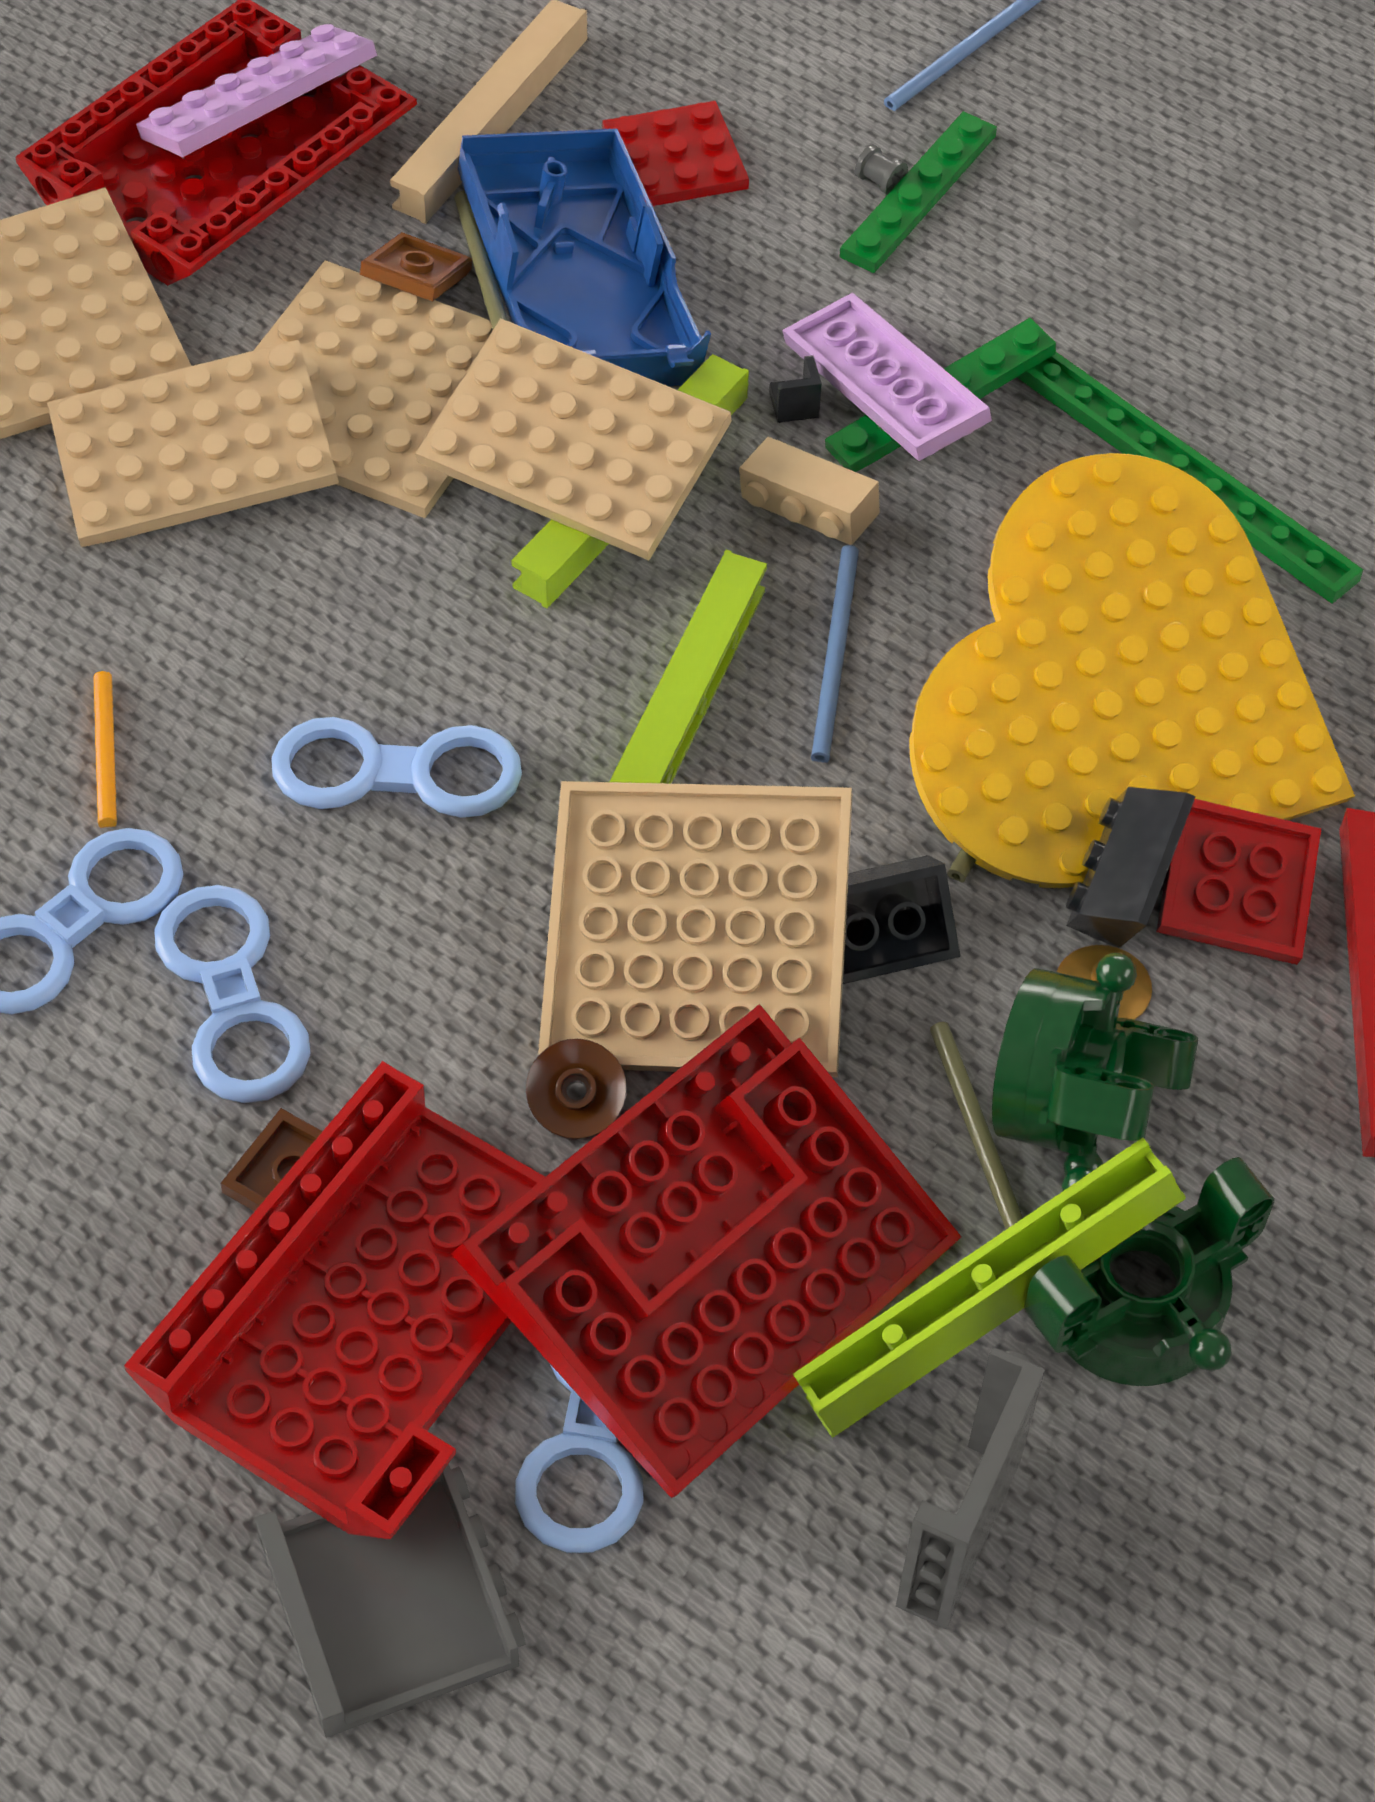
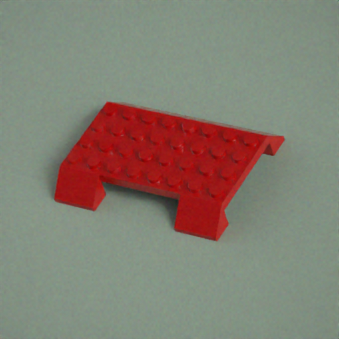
(342, 1314)

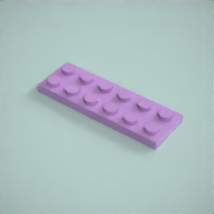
(255, 90)
(887, 376)

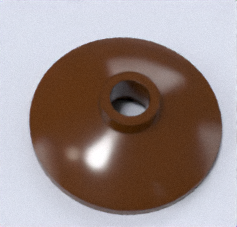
(572, 1063)

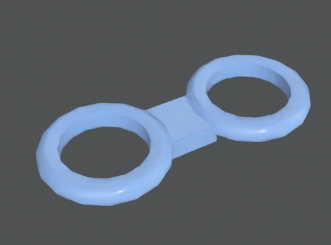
(396, 767)
(79, 911)
(232, 994)
(581, 1435)

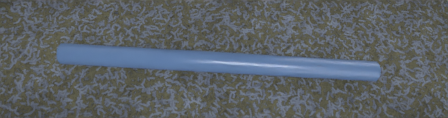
(958, 53)
(835, 654)

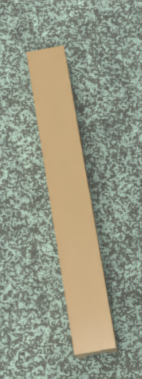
(490, 106)

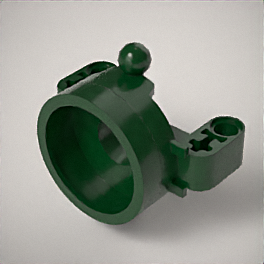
(1078, 1068)
(1166, 1336)

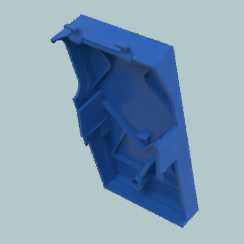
(581, 248)

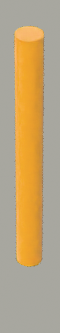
(105, 750)

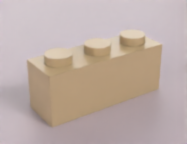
(809, 490)

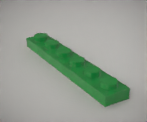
(917, 192)
(978, 371)

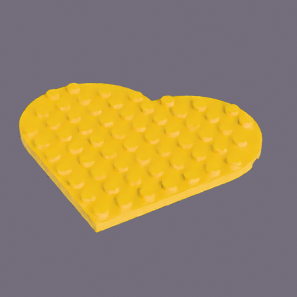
(1116, 660)

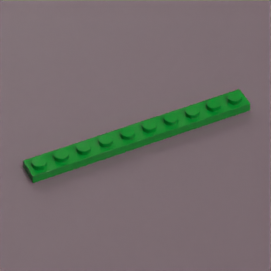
(1136, 434)

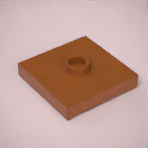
(416, 266)

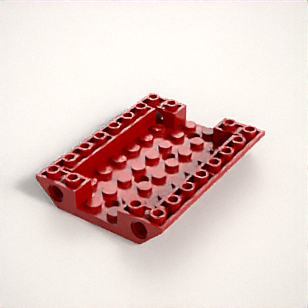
(241, 178)

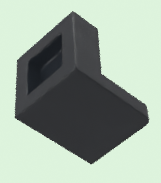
(799, 397)

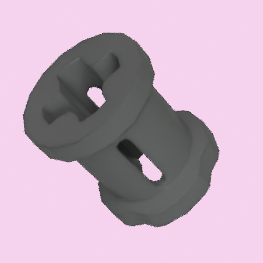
(880, 169)

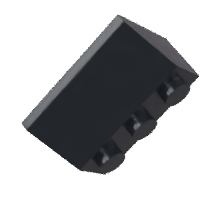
(1128, 863)
(898, 919)

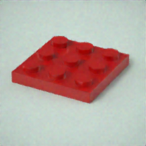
(682, 152)
(1241, 882)

